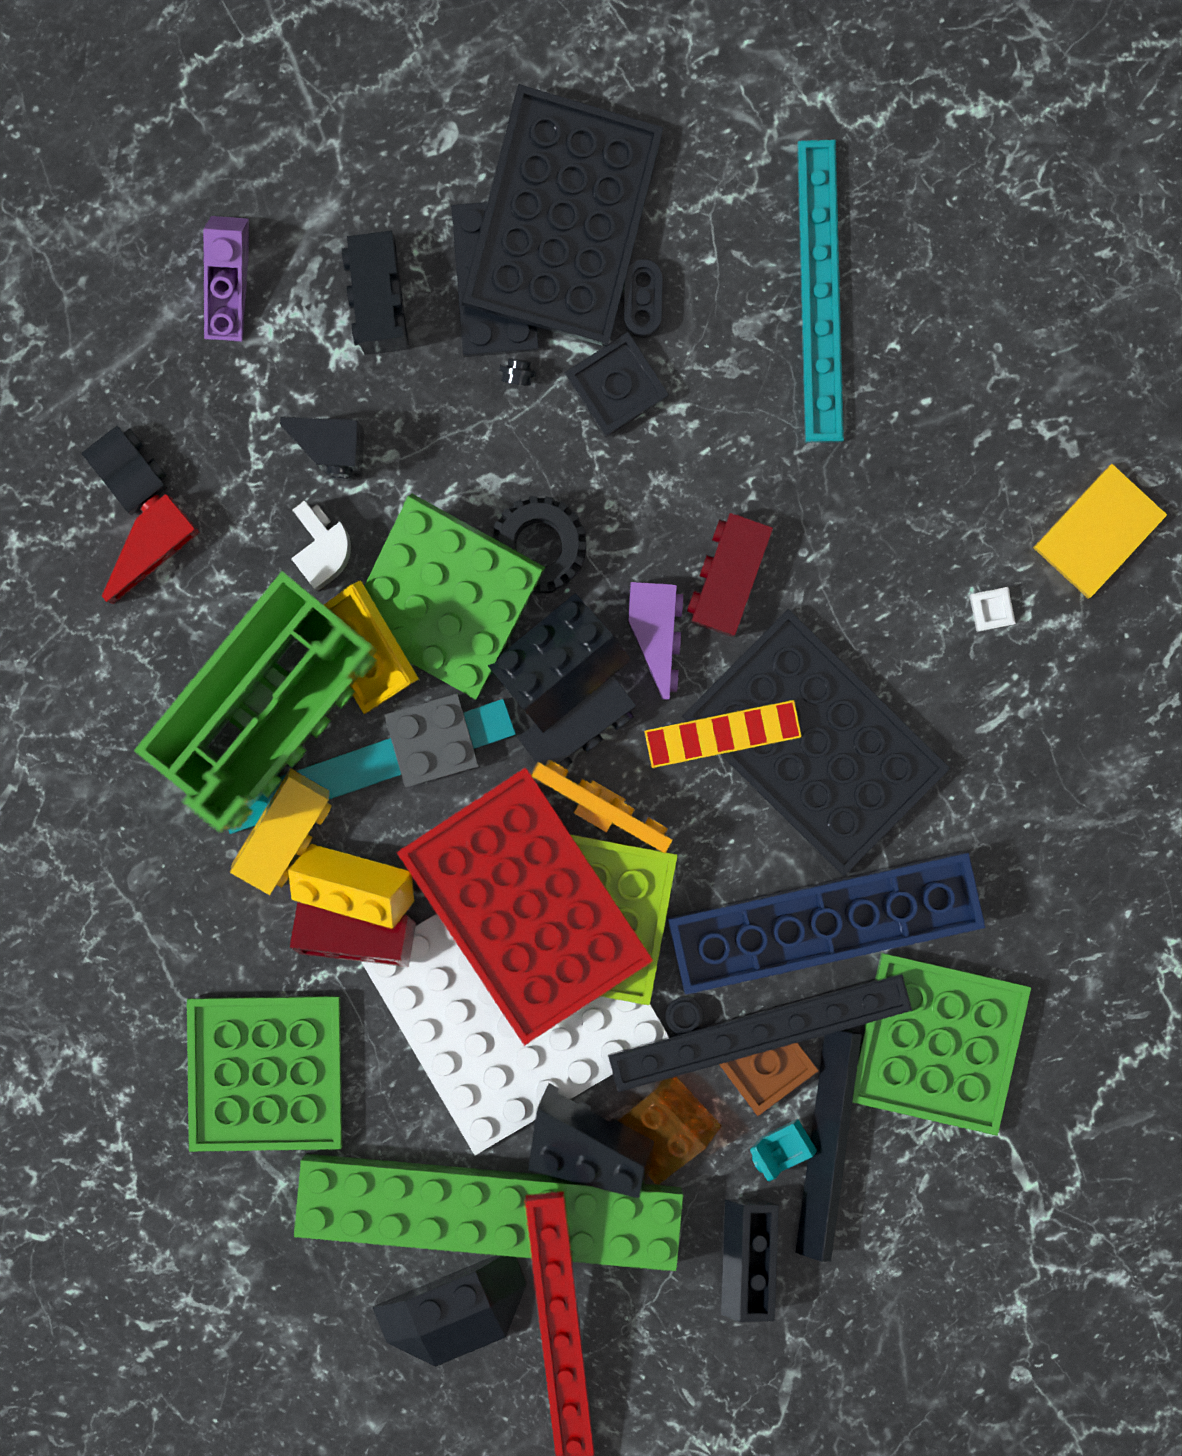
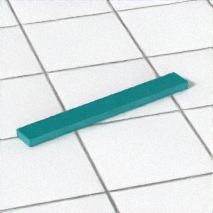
(820, 291)
(379, 761)

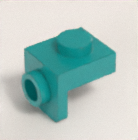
(782, 1149)

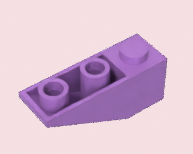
(225, 277)
(652, 623)

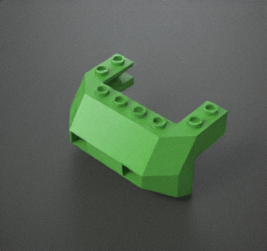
(261, 699)

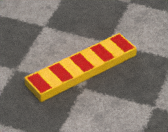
(722, 734)

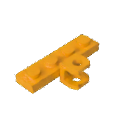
(601, 805)

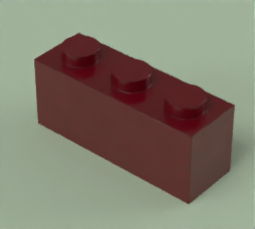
(729, 574)
(348, 938)

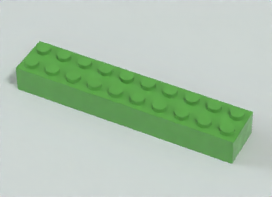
(480, 1211)

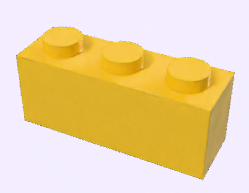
(281, 832)
(351, 886)

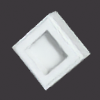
(992, 609)

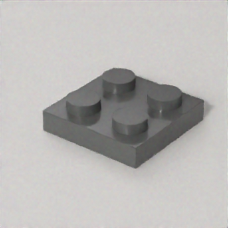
(431, 740)

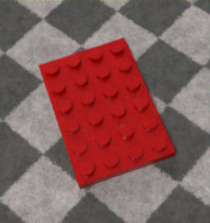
(525, 906)

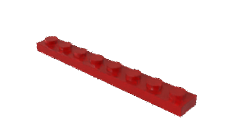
(559, 1324)

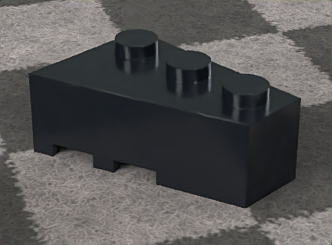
(375, 293)

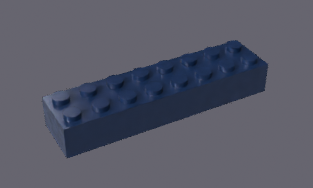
(826, 922)

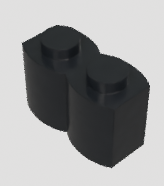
(124, 468)

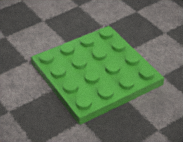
(450, 593)
(948, 1054)
(264, 1073)

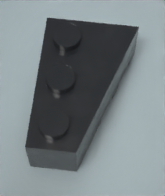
(587, 1148)

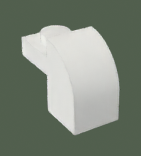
(330, 551)

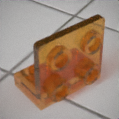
(675, 1124)

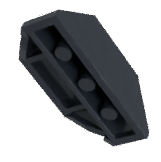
(455, 1311)

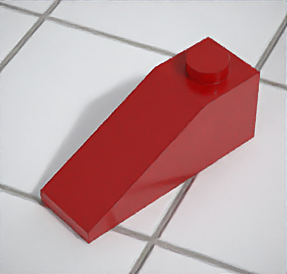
(151, 542)

